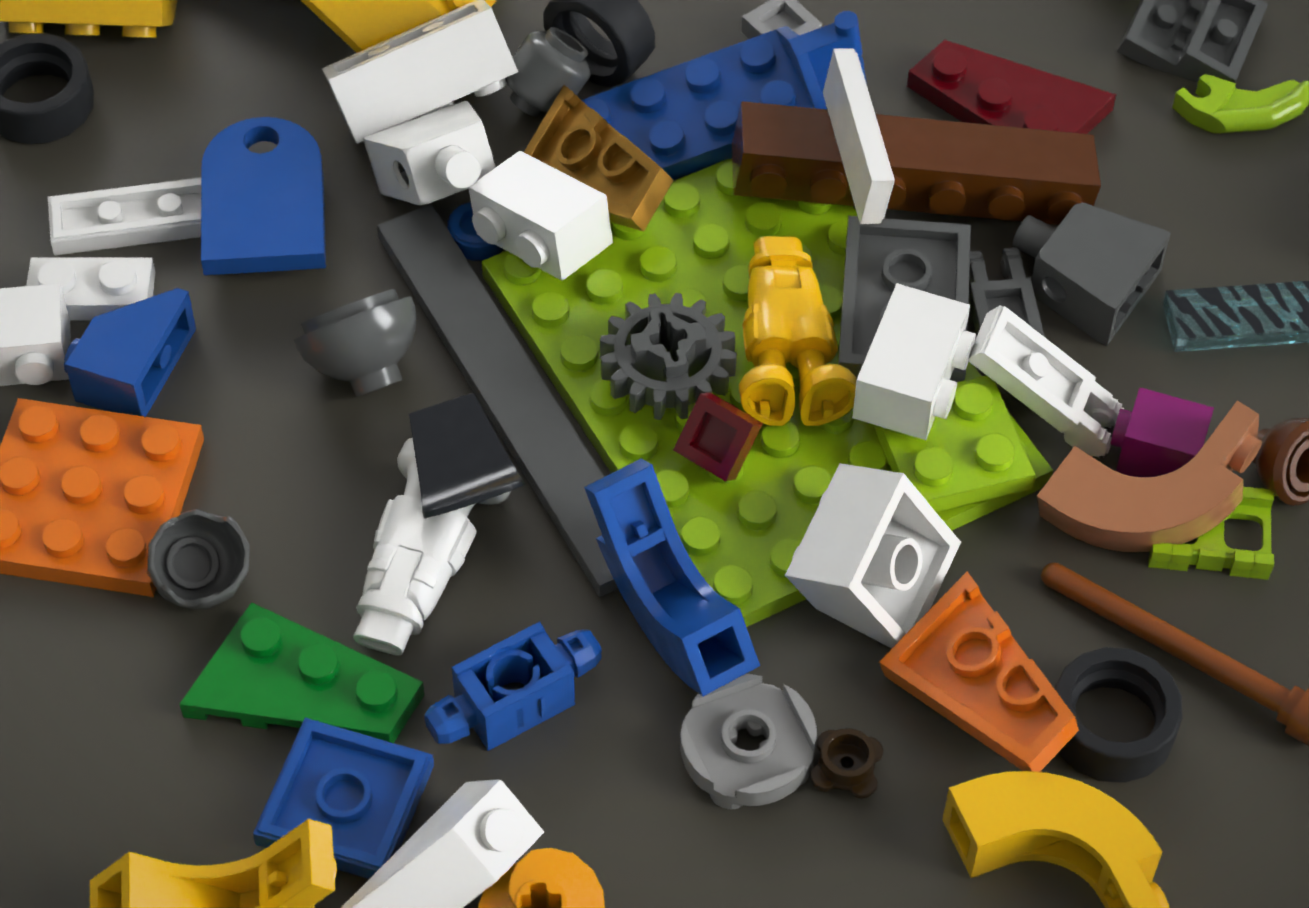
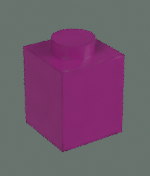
(1159, 434)

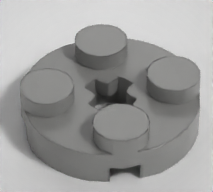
(743, 776)

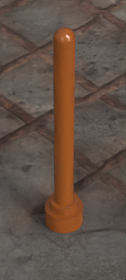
(1289, 704)

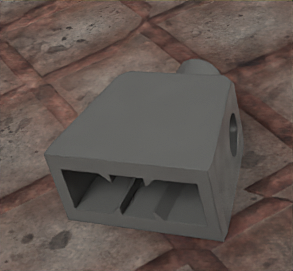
(1093, 266)

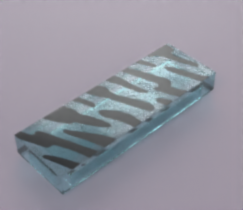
(1238, 316)

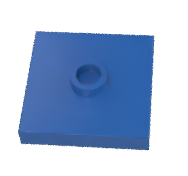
(348, 782)

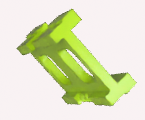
(1210, 548)

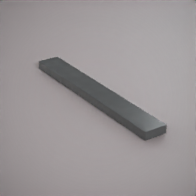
(502, 380)

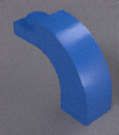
(674, 605)

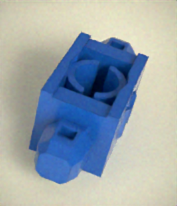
(503, 713)

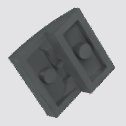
(1193, 36)

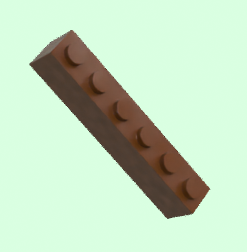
(934, 164)

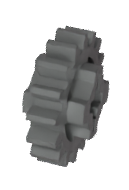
(667, 355)

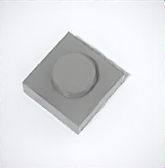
(777, 14)

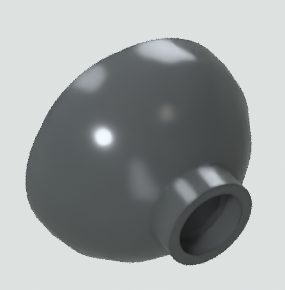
(361, 341)

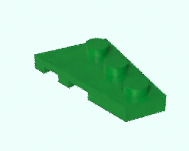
(286, 673)

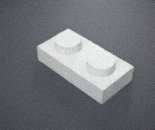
(95, 283)

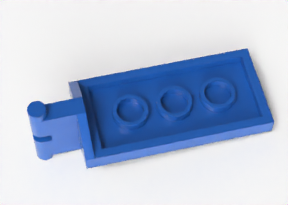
(691, 110)

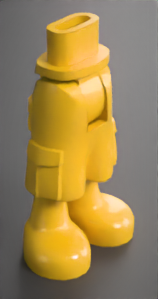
(794, 326)

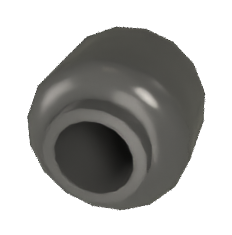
(544, 65)

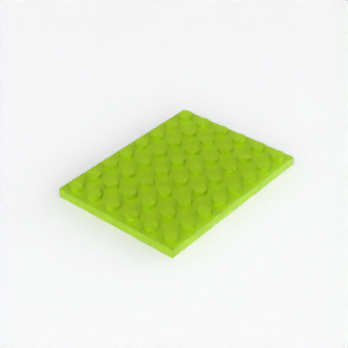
(701, 247)

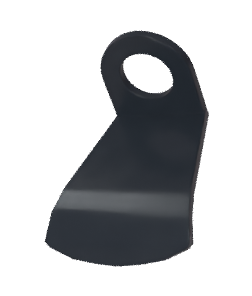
(459, 456)

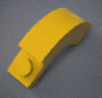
(1058, 822)
(286, 874)

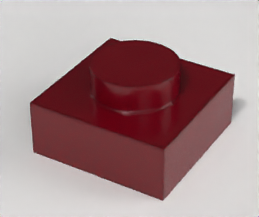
(717, 436)

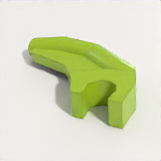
(1238, 110)

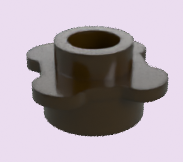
(851, 746)

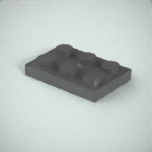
(903, 252)

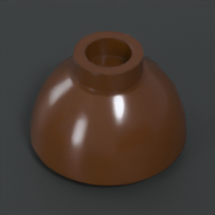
(1285, 460)

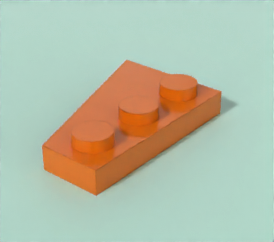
(981, 679)

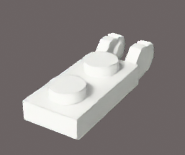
(1045, 380)

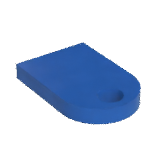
(262, 206)

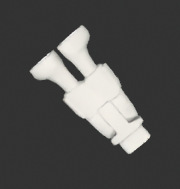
(410, 563)

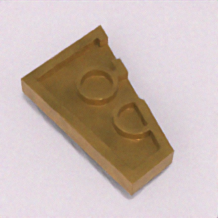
(593, 152)

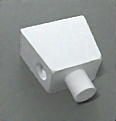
(438, 151)

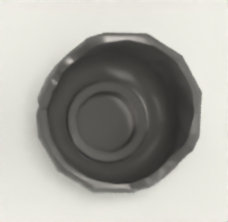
(198, 559)

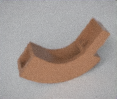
(1143, 511)

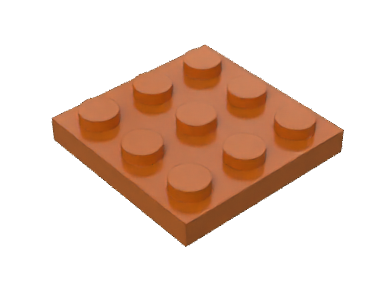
(89, 492)

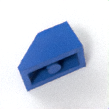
(130, 353)

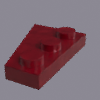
(1006, 93)

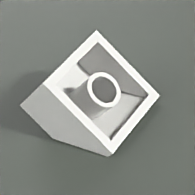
(873, 553)

